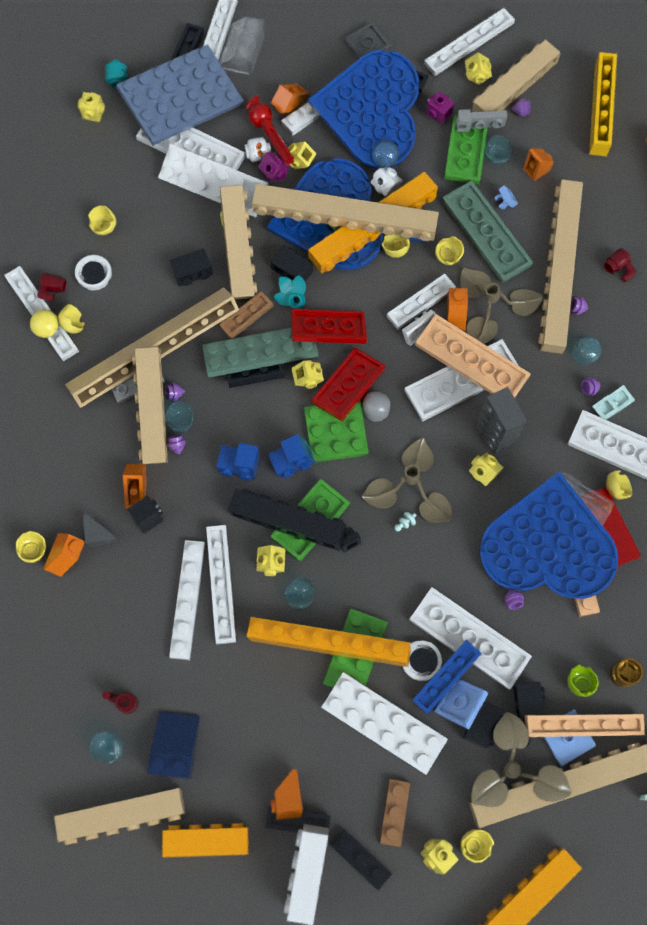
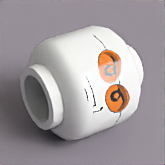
(256, 149)

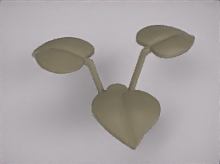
(523, 303)
(415, 459)
(490, 790)

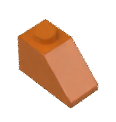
(289, 97)
(537, 163)
(457, 307)
(134, 483)
(63, 554)
(287, 798)

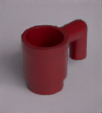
(618, 261)
(51, 283)
(124, 702)

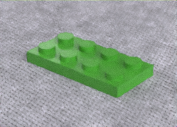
(465, 154)
(320, 499)
(356, 668)

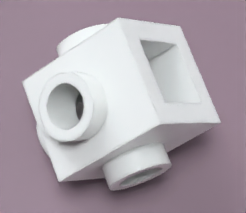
(386, 181)

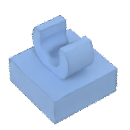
(507, 196)

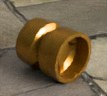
(626, 672)

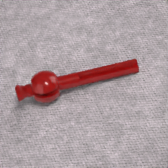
(261, 117)

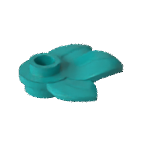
(289, 289)

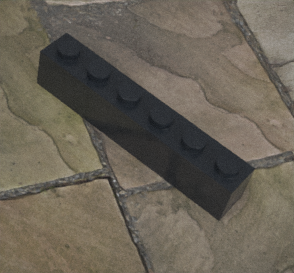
(288, 519)

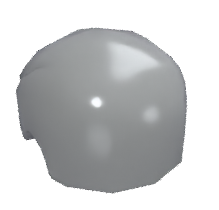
(376, 406)

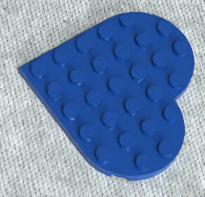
(371, 105)
(333, 178)
(550, 541)

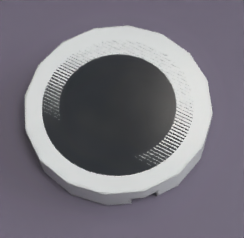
(93, 272)
(424, 661)

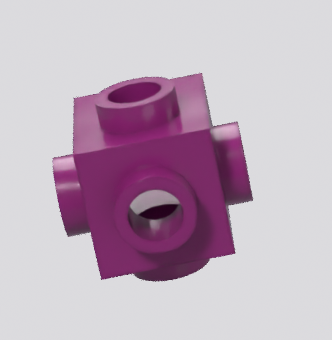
(439, 107)
(273, 167)

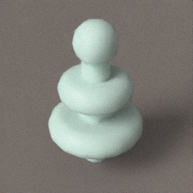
(404, 522)

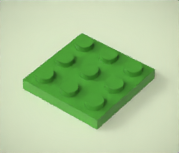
(333, 438)

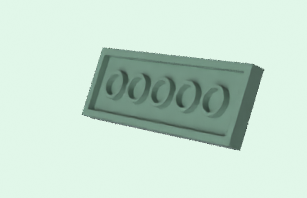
(487, 231)
(255, 352)

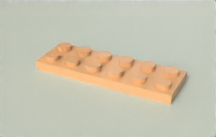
(471, 357)

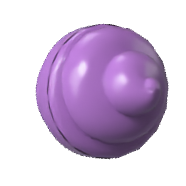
(522, 107)
(578, 305)
(590, 386)
(173, 391)
(176, 443)
(514, 599)

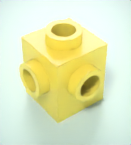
(478, 68)
(91, 106)
(303, 155)
(307, 374)
(485, 468)
(270, 560)
(438, 855)

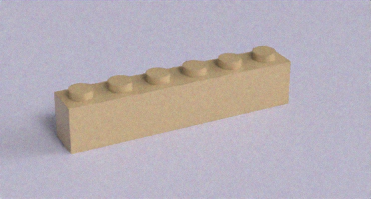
(517, 79)
(237, 242)
(151, 405)
(118, 815)

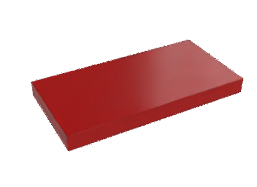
(328, 326)
(348, 384)
(619, 533)

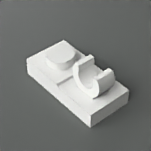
(299, 119)
(415, 329)

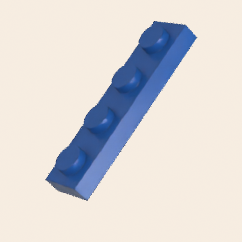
(446, 676)

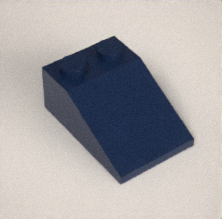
(174, 745)

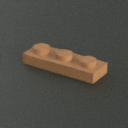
(246, 315)
(395, 813)

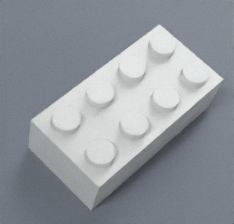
(307, 877)

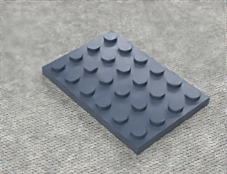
(179, 94)

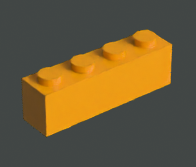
(205, 842)

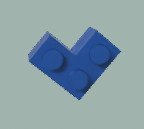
(292, 456)
(239, 461)

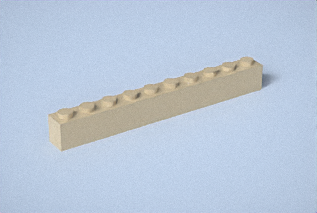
(345, 212)
(561, 267)
(166, 337)
(580, 778)

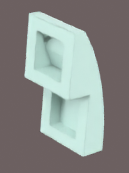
(613, 403)

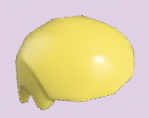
(102, 220)
(395, 245)
(449, 250)
(70, 319)
(44, 323)
(618, 485)
(30, 547)
(476, 845)

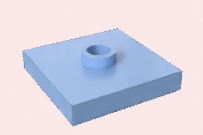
(461, 703)
(569, 747)

